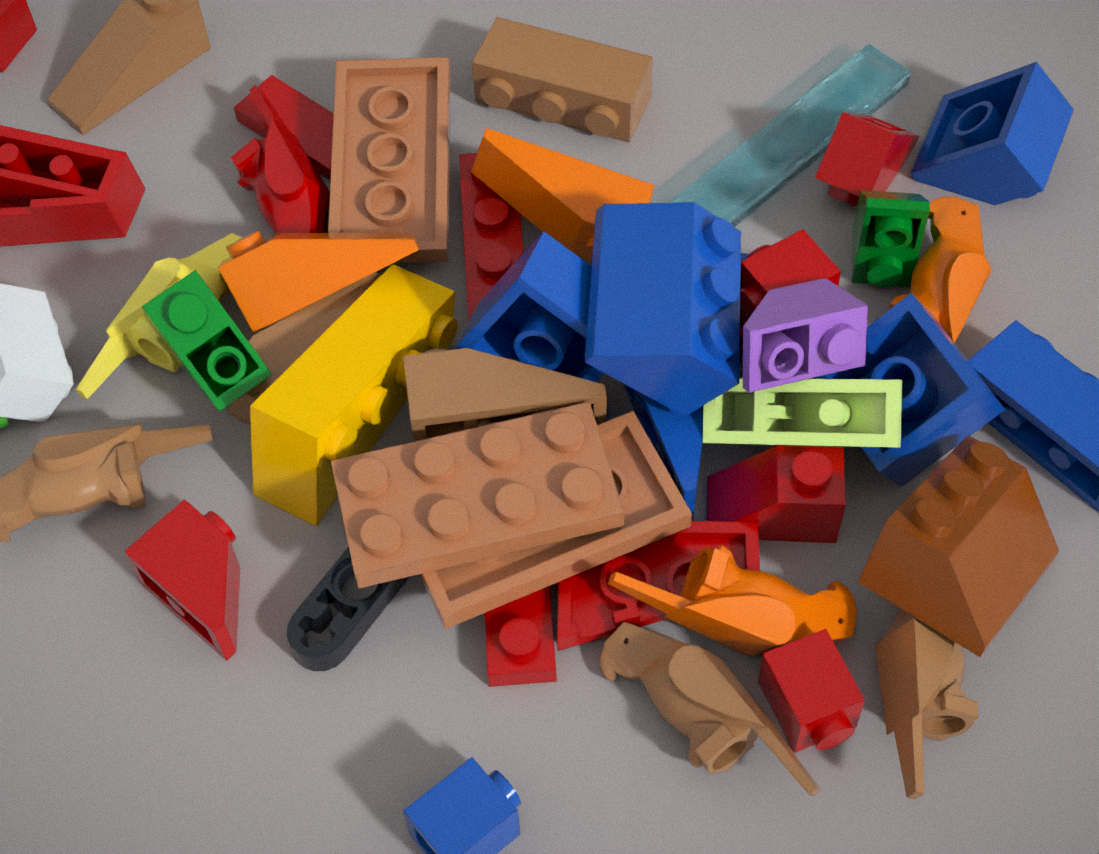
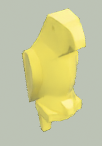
(131, 332)

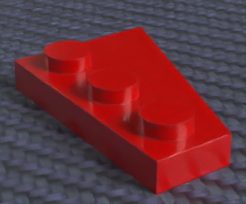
(595, 609)

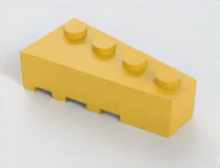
(344, 390)

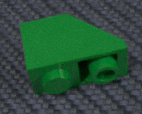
(887, 237)
(206, 341)

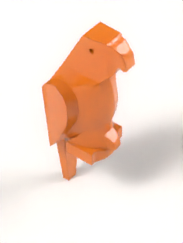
(953, 267)
(745, 606)

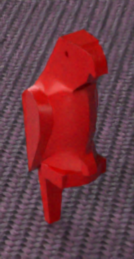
(282, 176)

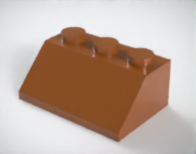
(964, 546)

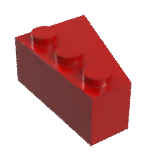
(63, 190)

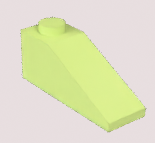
(808, 414)

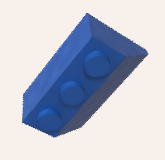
(666, 302)

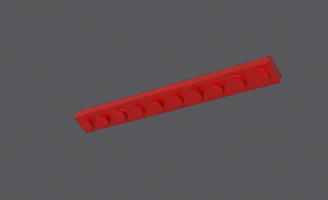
(521, 631)

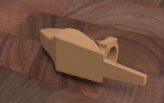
(86, 469)
(921, 692)
(698, 698)

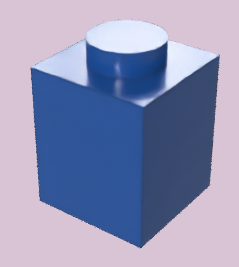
(465, 813)

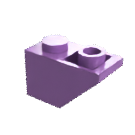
(803, 335)

